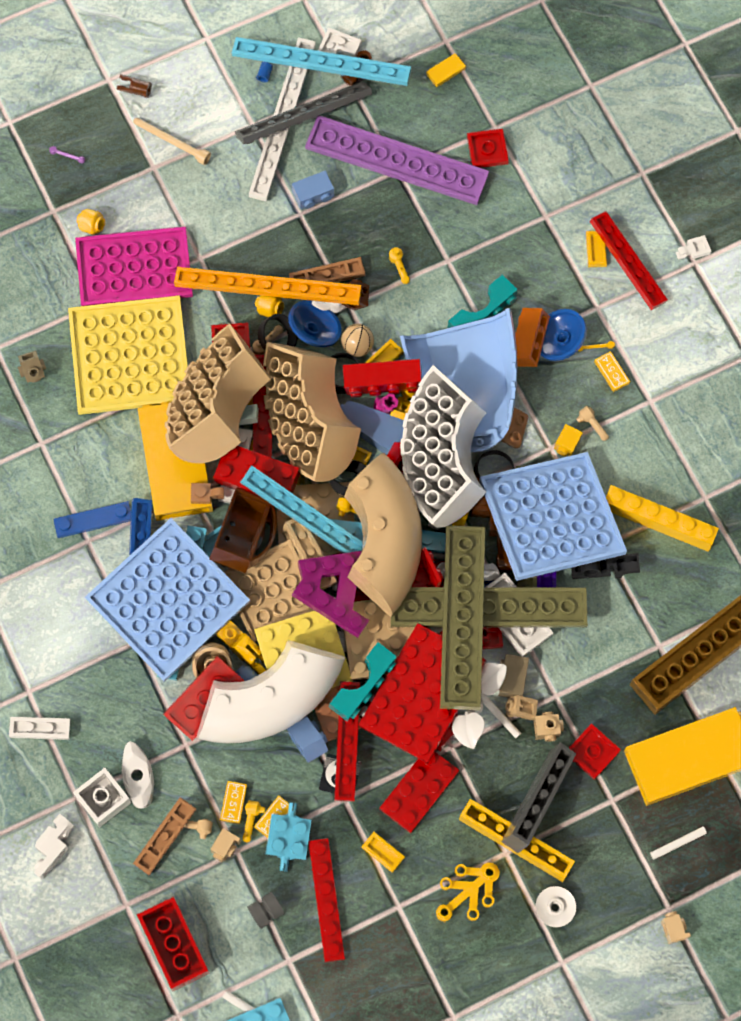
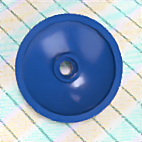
(314, 325)
(563, 326)

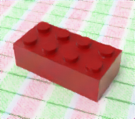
(382, 377)
(237, 462)
(173, 944)

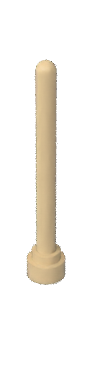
(202, 156)

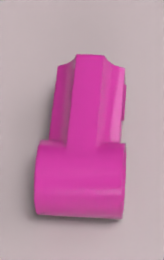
(386, 404)

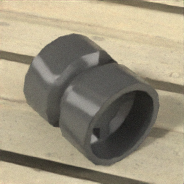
(266, 910)

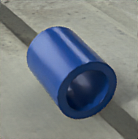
(264, 72)

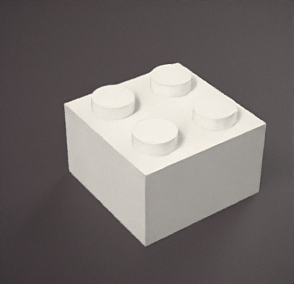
(102, 797)

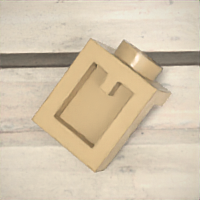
(521, 707)

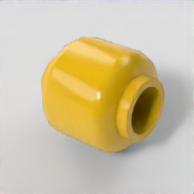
(90, 221)
(269, 305)

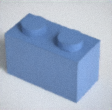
(313, 190)
(308, 739)

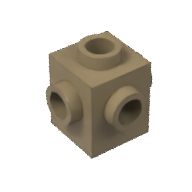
(31, 367)

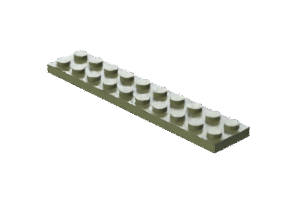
(500, 607)
(462, 618)

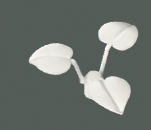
(470, 727)

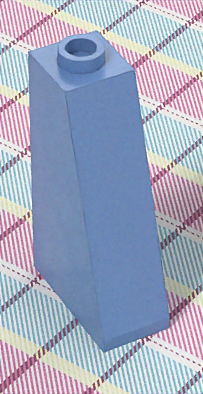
(376, 426)

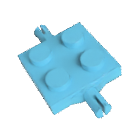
(288, 837)

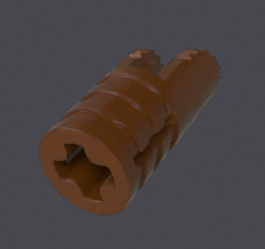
(136, 87)

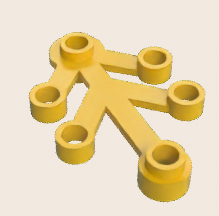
(469, 889)

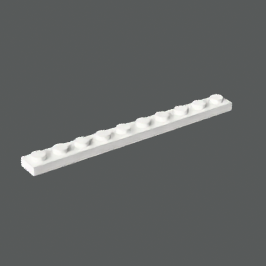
(275, 142)

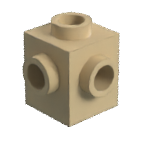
(541, 727)

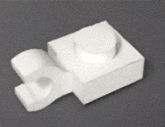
(695, 247)

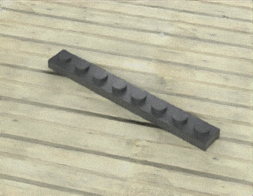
(304, 112)

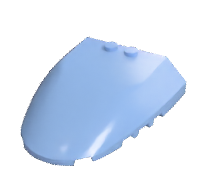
(481, 362)

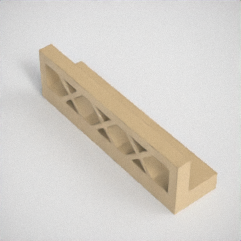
(305, 546)

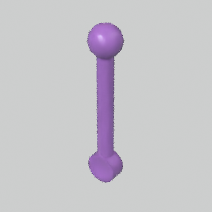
(53, 150)

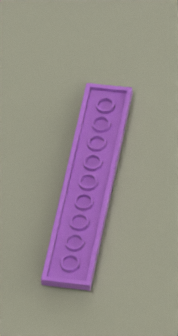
(397, 160)

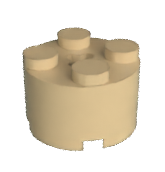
(207, 653)

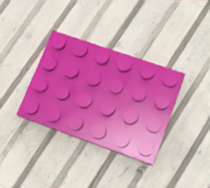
(131, 265)

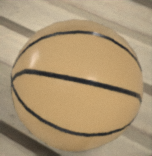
(357, 340)

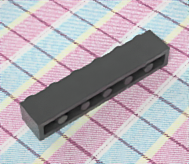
(538, 798)

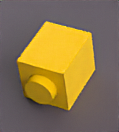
(567, 441)

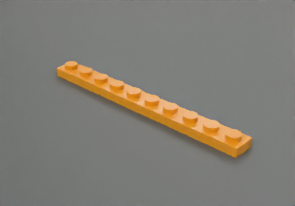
(268, 286)

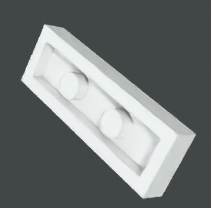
(39, 728)

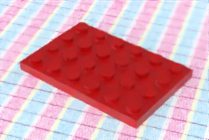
(408, 701)

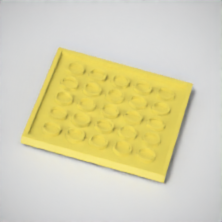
(127, 353)

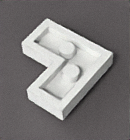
(340, 42)

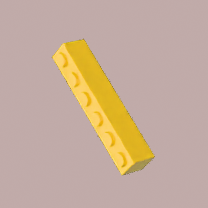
(661, 518)
(536, 853)

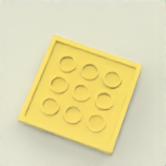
(307, 629)

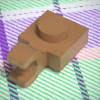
(202, 493)

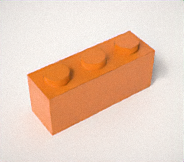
(530, 336)

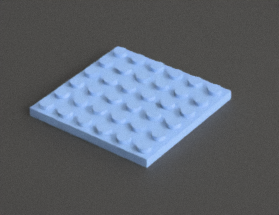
(552, 516)
(167, 599)

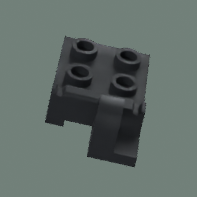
(620, 565)

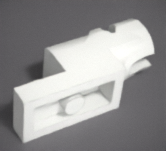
(51, 845)

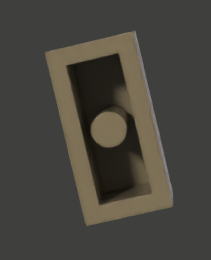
(515, 675)

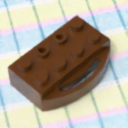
(248, 518)

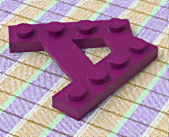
(337, 609)

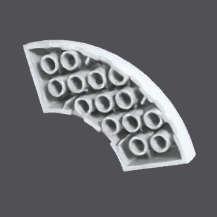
(438, 449)
(271, 700)

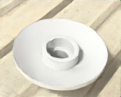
(560, 897)

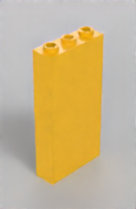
(168, 474)
(687, 756)

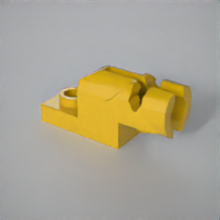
(242, 646)

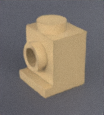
(224, 845)
(674, 928)

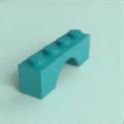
(500, 293)
(348, 701)

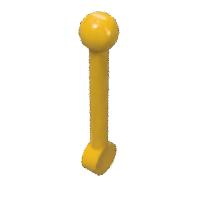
(610, 345)

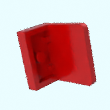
(427, 574)

